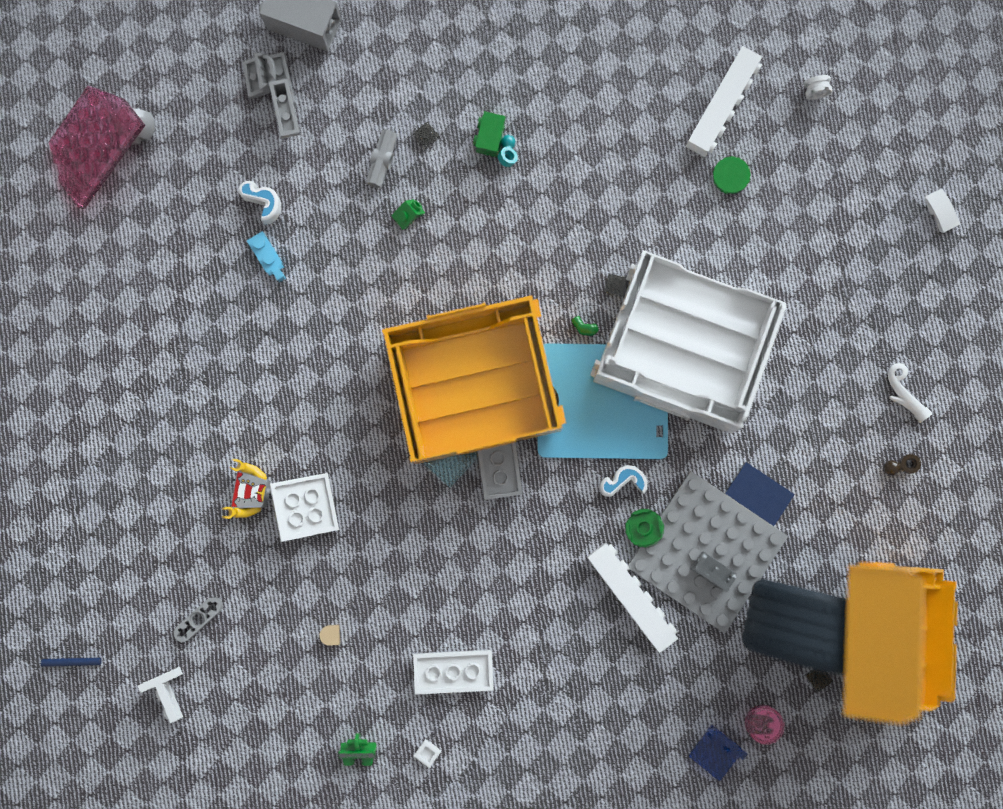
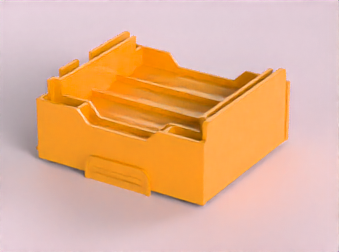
(472, 379)
(899, 642)

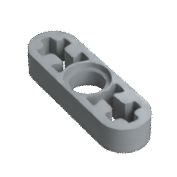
(205, 605)

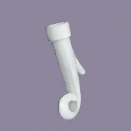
(906, 399)

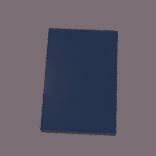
(759, 493)

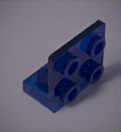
(716, 753)

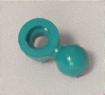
(507, 155)

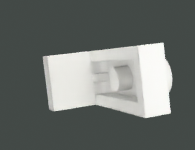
(165, 694)

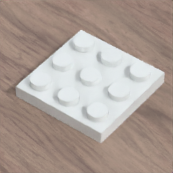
(304, 507)

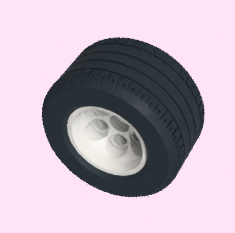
(797, 626)

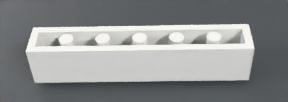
(724, 100)
(632, 597)

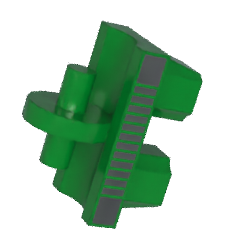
(357, 749)

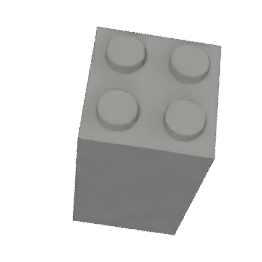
(303, 20)

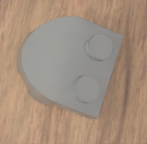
(258, 74)

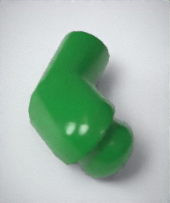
(584, 329)

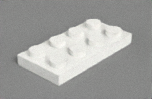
(453, 672)

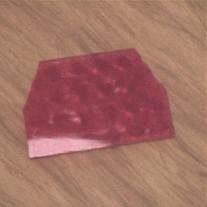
(93, 142)

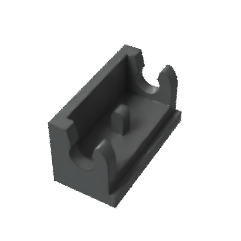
(714, 571)

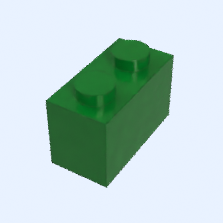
(490, 134)

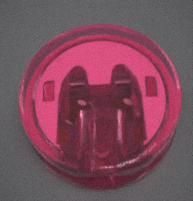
(764, 724)

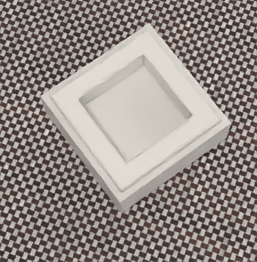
(427, 753)

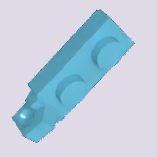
(267, 255)

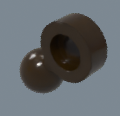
(892, 467)

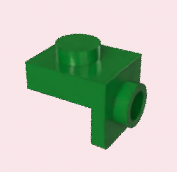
(407, 213)

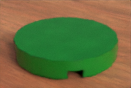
(731, 175)
(644, 528)

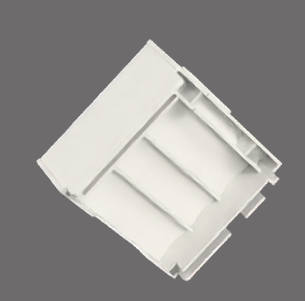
(689, 343)

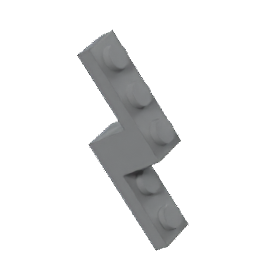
(284, 98)

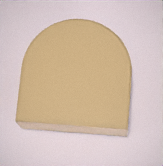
(330, 635)

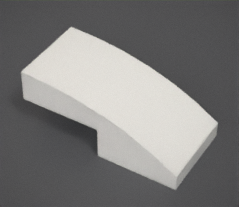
(942, 209)

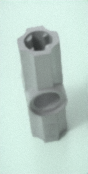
(381, 158)

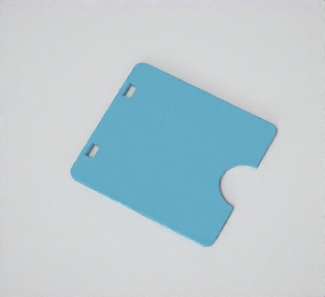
(597, 417)

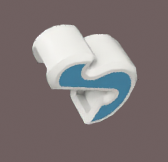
(262, 196)
(621, 477)

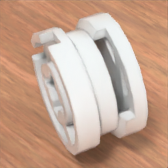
(818, 87)

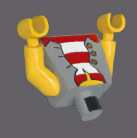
(250, 491)

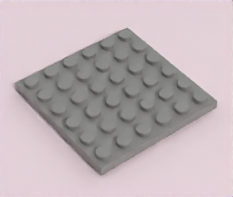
(710, 522)

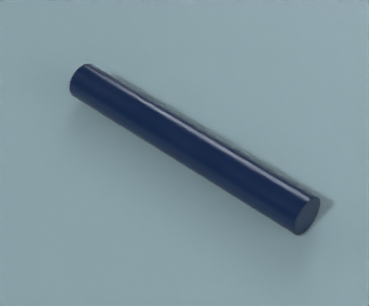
(71, 662)

